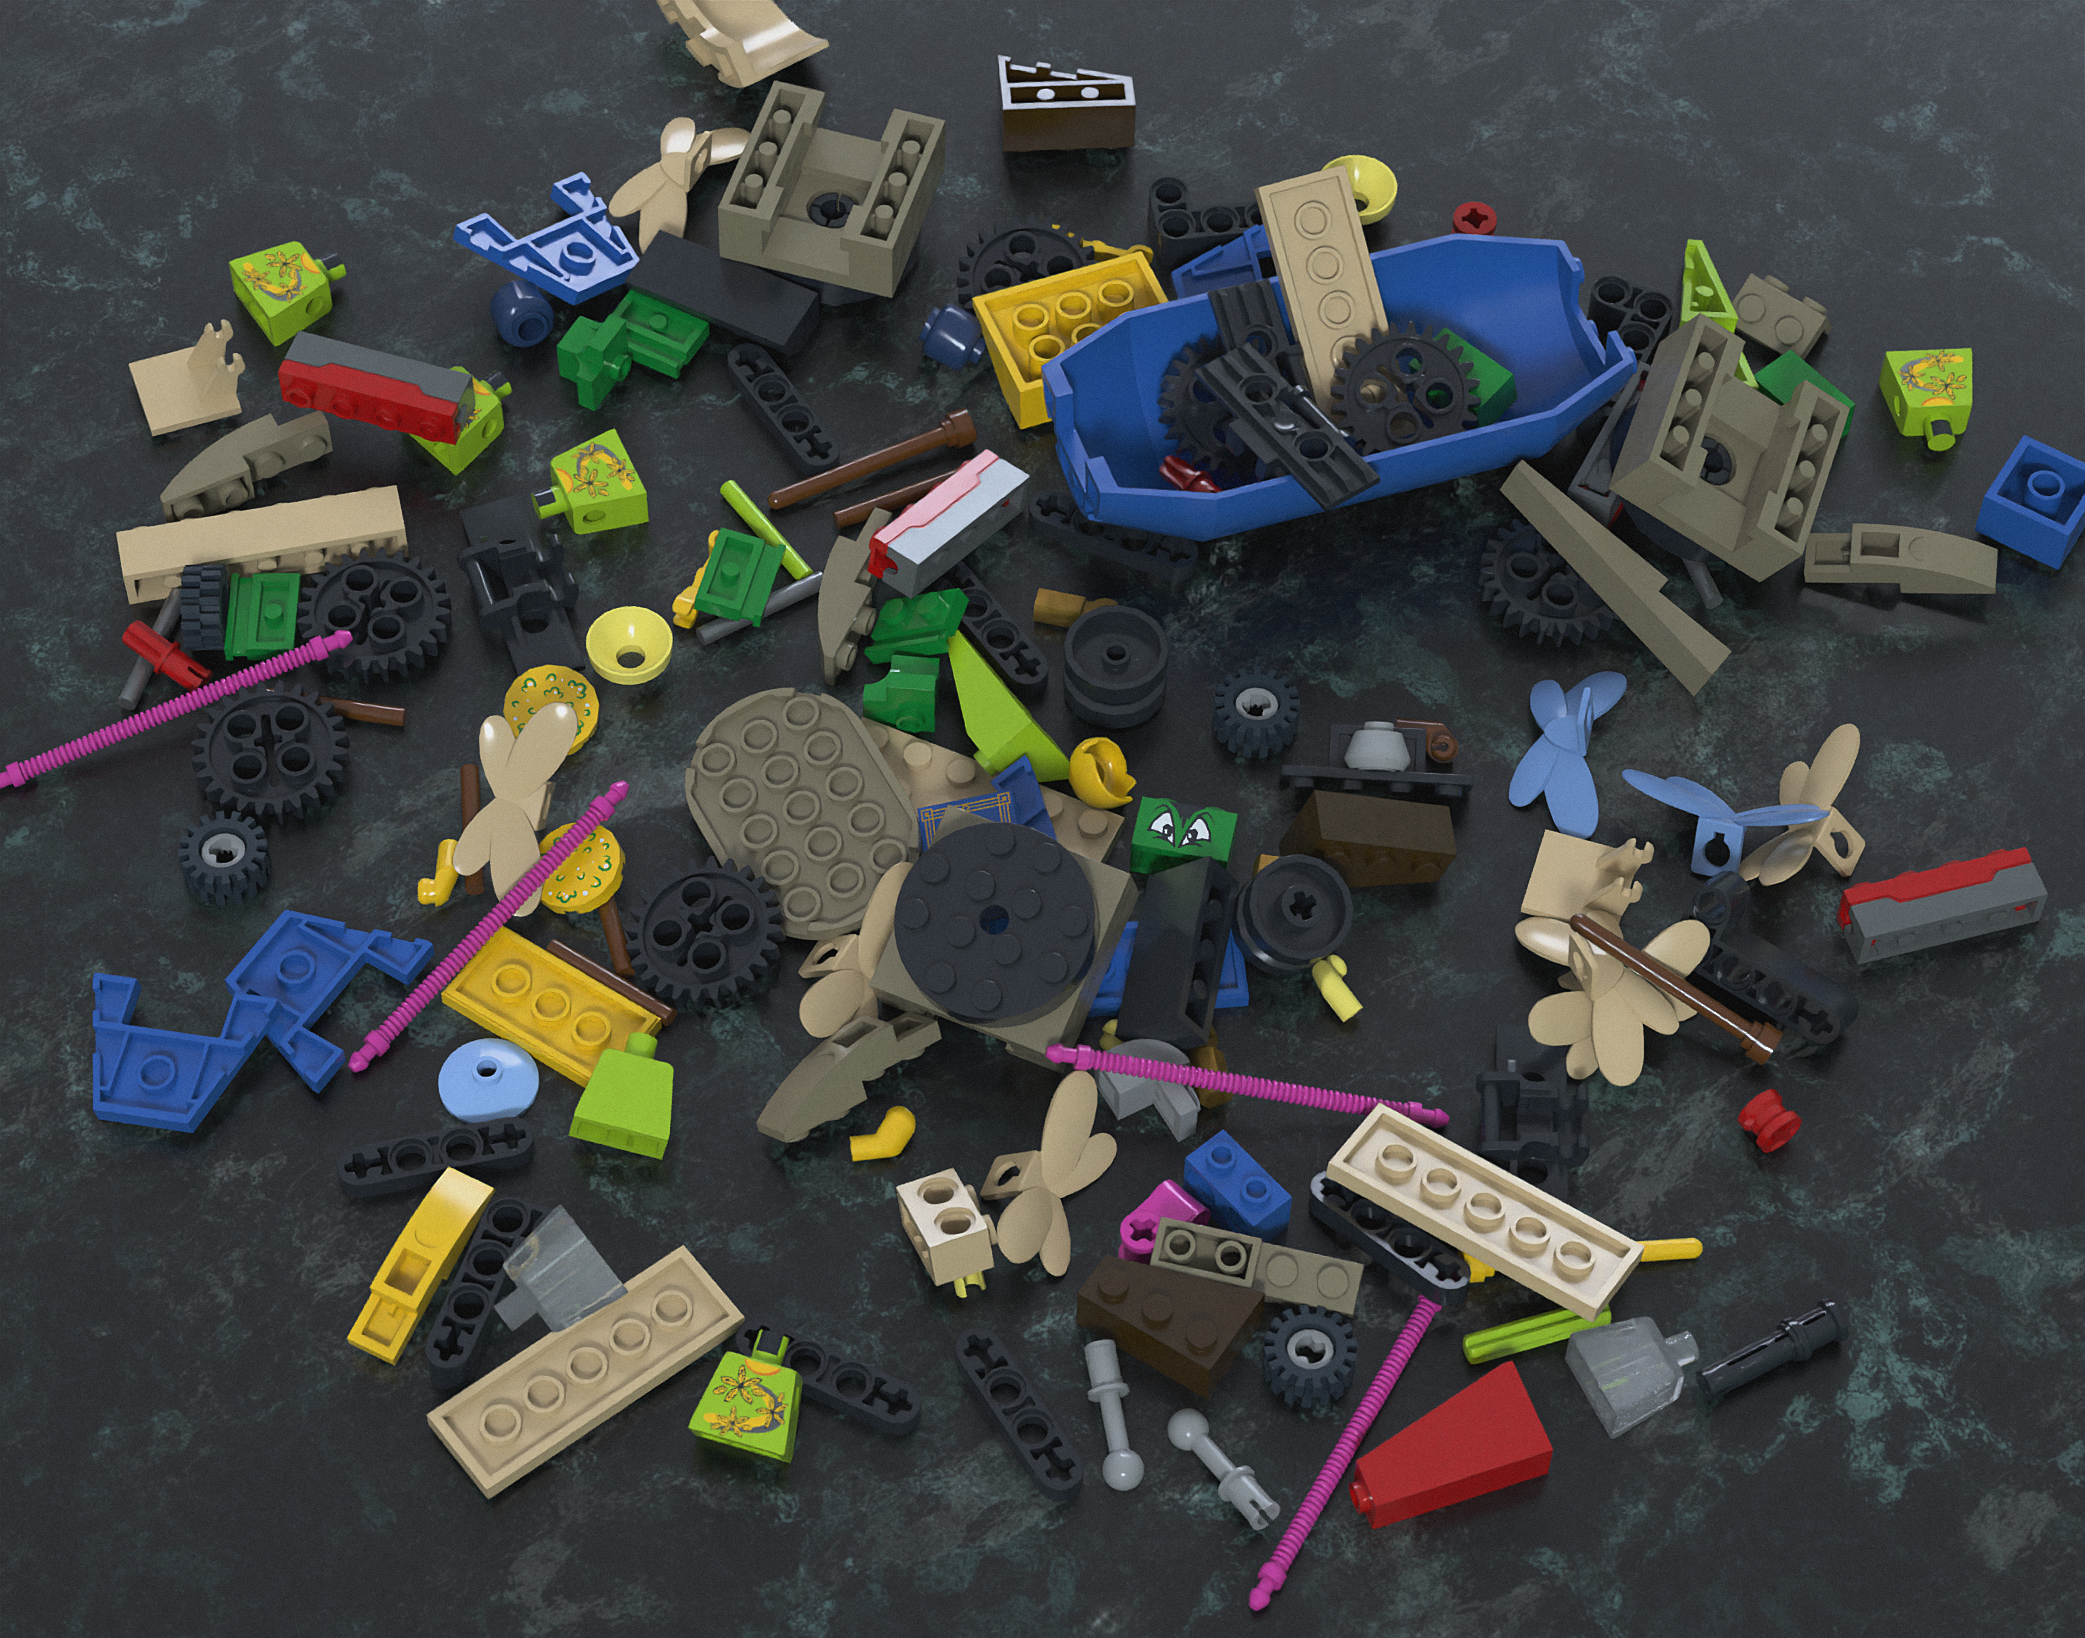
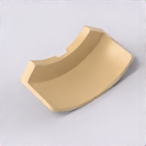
(741, 37)

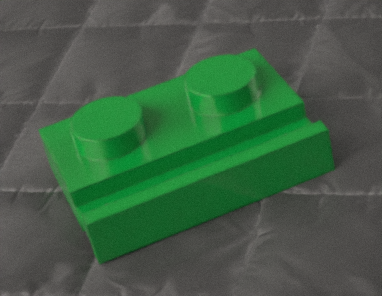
(660, 334)
(739, 577)
(262, 615)
(917, 625)

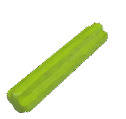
(1527, 1333)

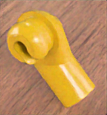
(438, 890)
(888, 1139)

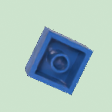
(2036, 503)

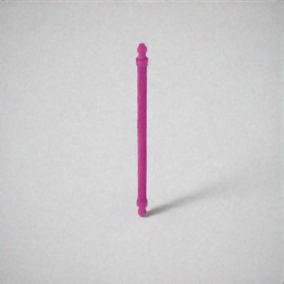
(316, 649)
(378, 1041)
(1085, 1058)
(1274, 1572)

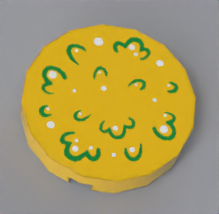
(550, 685)
(587, 875)

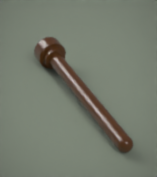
(954, 430)
(1754, 1037)

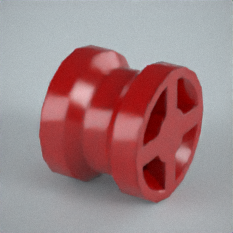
(1474, 219)
(1769, 1120)

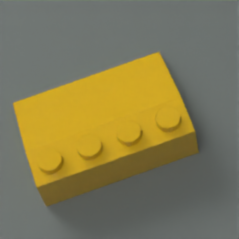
(1049, 315)

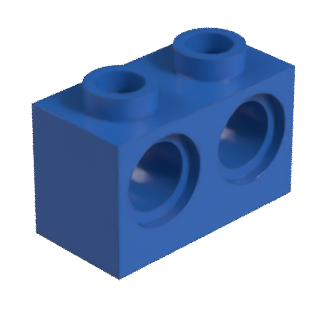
(1236, 1189)

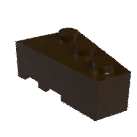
(1063, 110)
(1373, 838)
(1170, 1319)

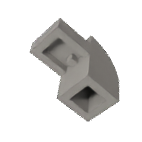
(1129, 1094)

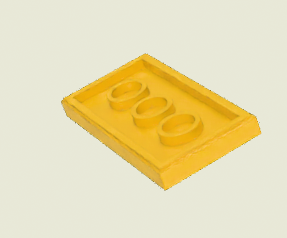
(545, 1005)

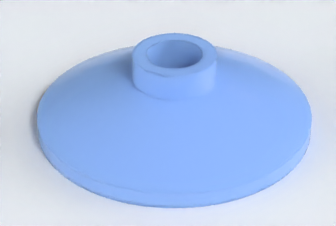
(481, 1098)

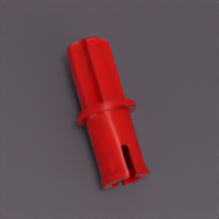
(1185, 477)
(166, 656)

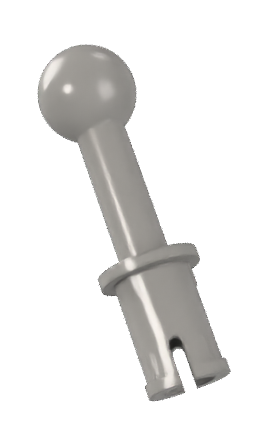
(1190, 1431)
(1122, 1467)

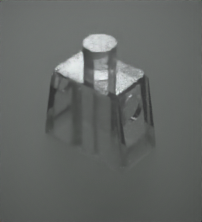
(557, 1276)
(1629, 1370)

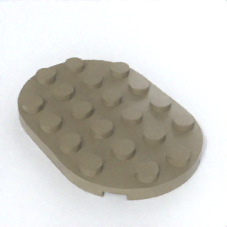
(804, 803)

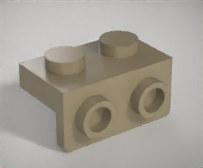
(1777, 318)

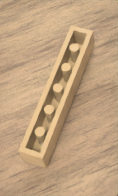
(263, 540)

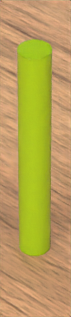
(764, 529)

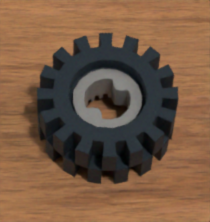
(204, 606)
(1250, 732)
(229, 879)
(1296, 1373)

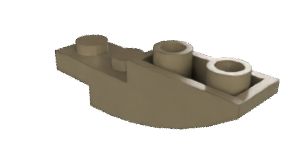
(226, 470)
(1904, 555)
(846, 599)
(832, 1074)
(1245, 1261)

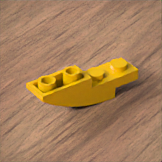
(419, 1263)

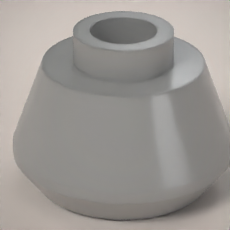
(1377, 749)

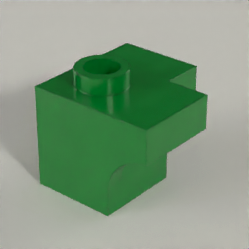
(594, 357)
(906, 695)

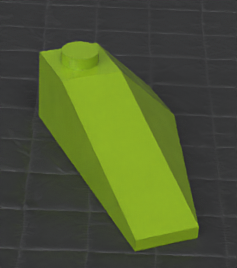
(997, 718)

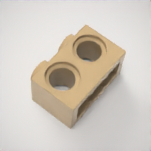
(947, 1226)

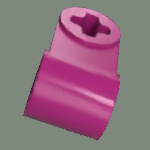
(1140, 1227)

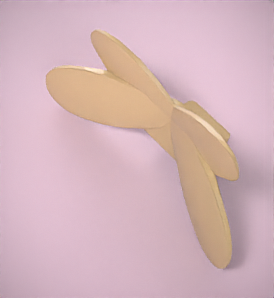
(664, 186)
(1818, 787)
(522, 797)
(846, 988)
(1618, 995)
(1568, 1015)
(1063, 1166)

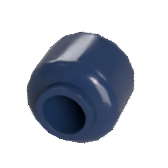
(521, 313)
(953, 337)

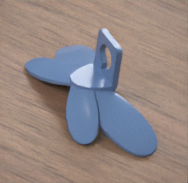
(1557, 757)
(1718, 816)

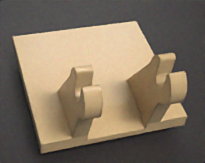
(189, 383)
(1583, 877)

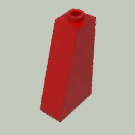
(1455, 1452)

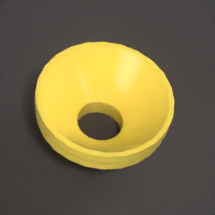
(1370, 183)
(627, 631)

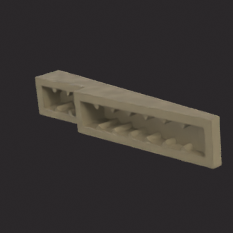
(1618, 577)

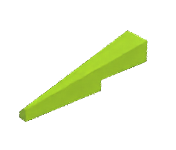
(1706, 295)

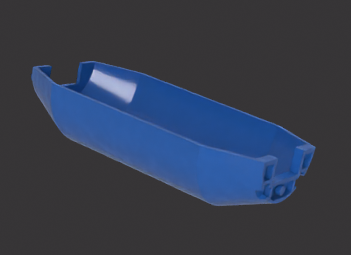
(1495, 292)

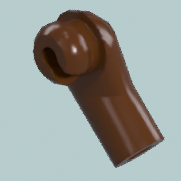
(1439, 741)

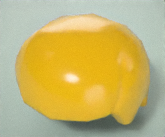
(1100, 774)

